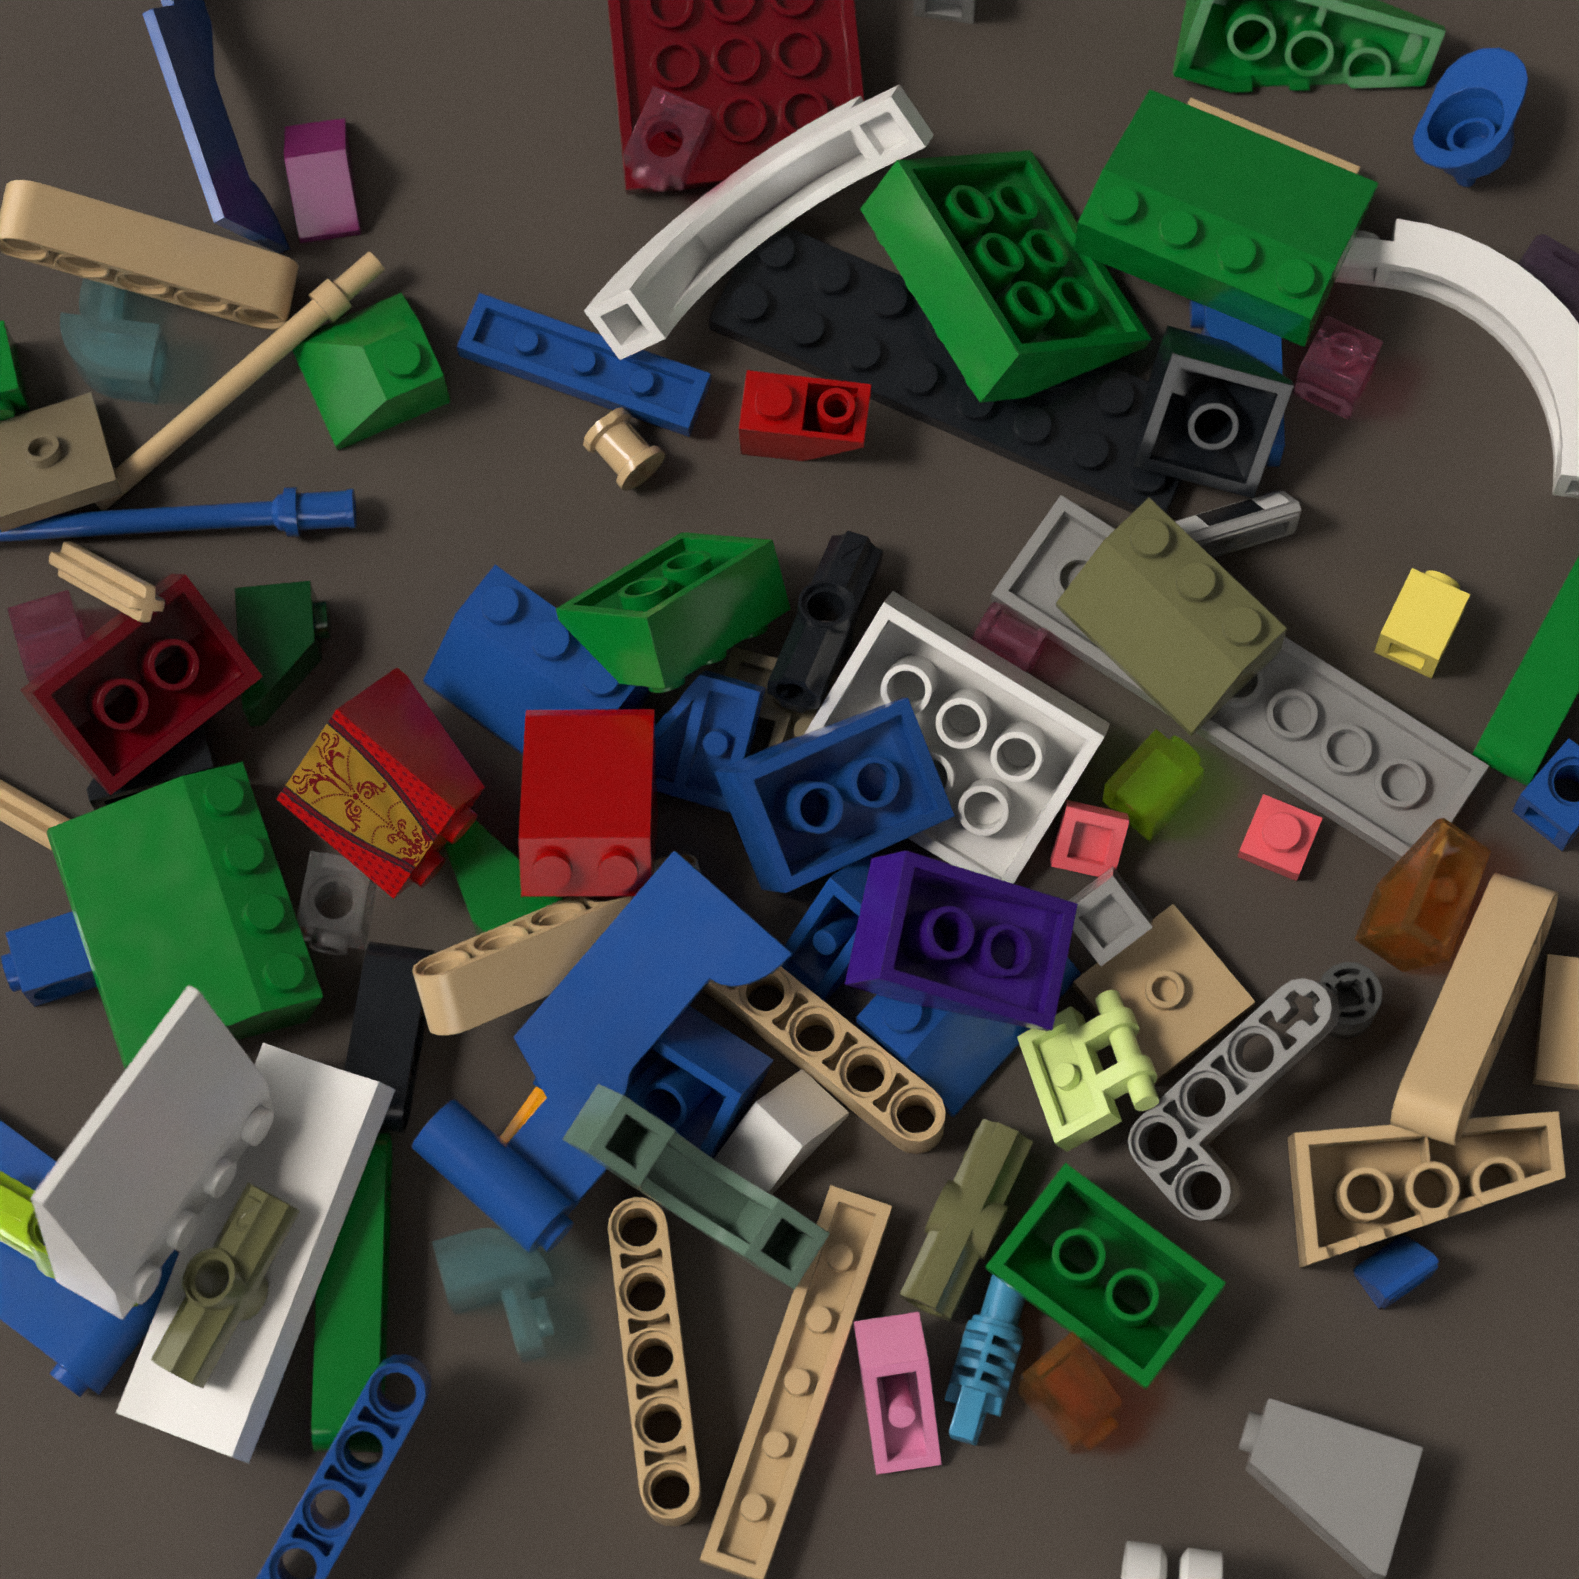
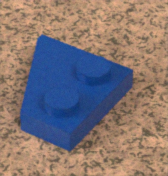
(705, 733)

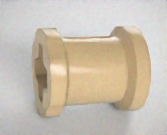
(623, 449)

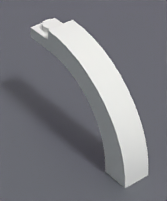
(726, 223)
(1498, 298)

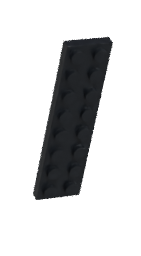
(866, 327)

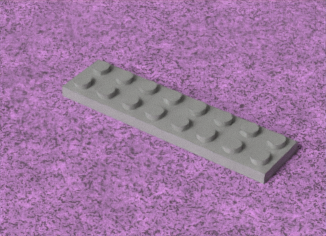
(1290, 723)

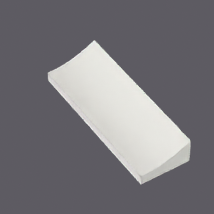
(313, 1162)

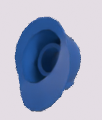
(1473, 115)

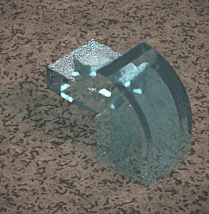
(113, 353)
(491, 1268)

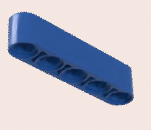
(348, 1475)

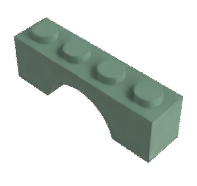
(695, 1186)

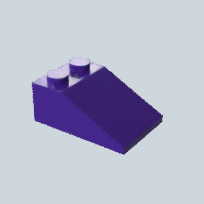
(960, 941)

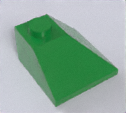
(371, 371)

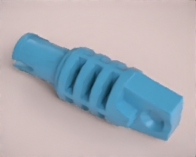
(985, 1362)

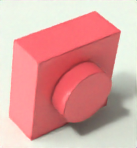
(1279, 837)
(1089, 839)

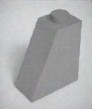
(1334, 1478)

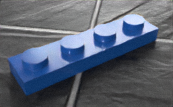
(583, 364)

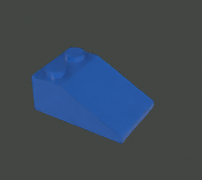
(834, 795)

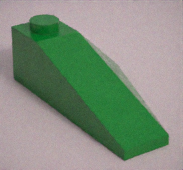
(1304, 44)

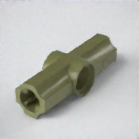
(966, 1219)
(206, 1314)

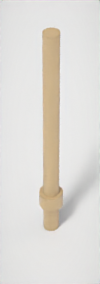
(327, 302)

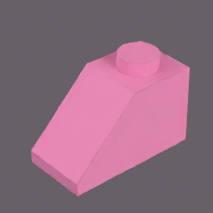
(897, 1393)

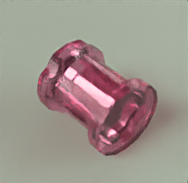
(1011, 638)

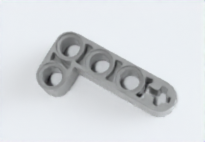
(1241, 1089)

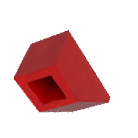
(801, 416)

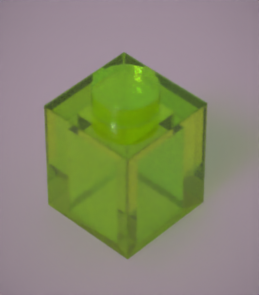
(1155, 783)

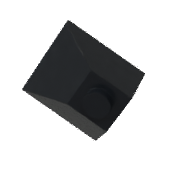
(1210, 413)

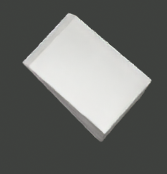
(781, 1132)

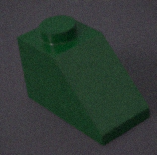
(281, 636)

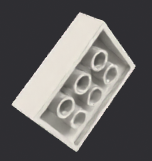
(993, 731)
(152, 1158)

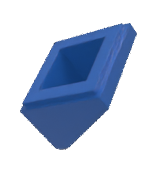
(1395, 1270)

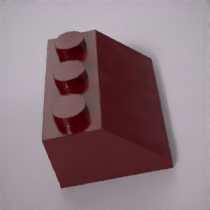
(142, 685)

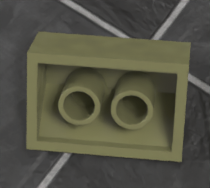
(1171, 617)

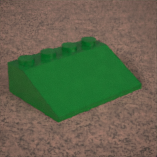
(1224, 216)
(1000, 272)
(184, 895)

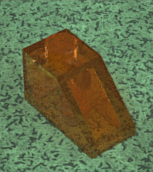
(1424, 899)
(1071, 1395)

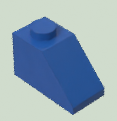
(827, 931)

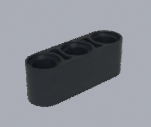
(389, 1026)

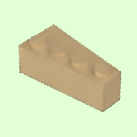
(1389, 1180)

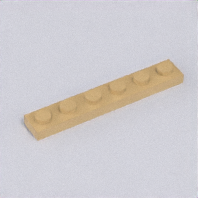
(796, 1387)

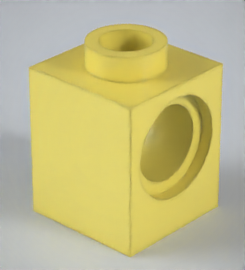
(1422, 621)

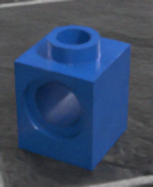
(1543, 807)
(48, 960)

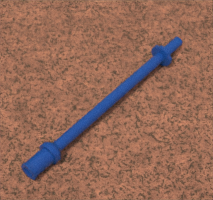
(287, 512)

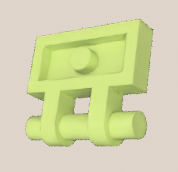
(1071, 1079)

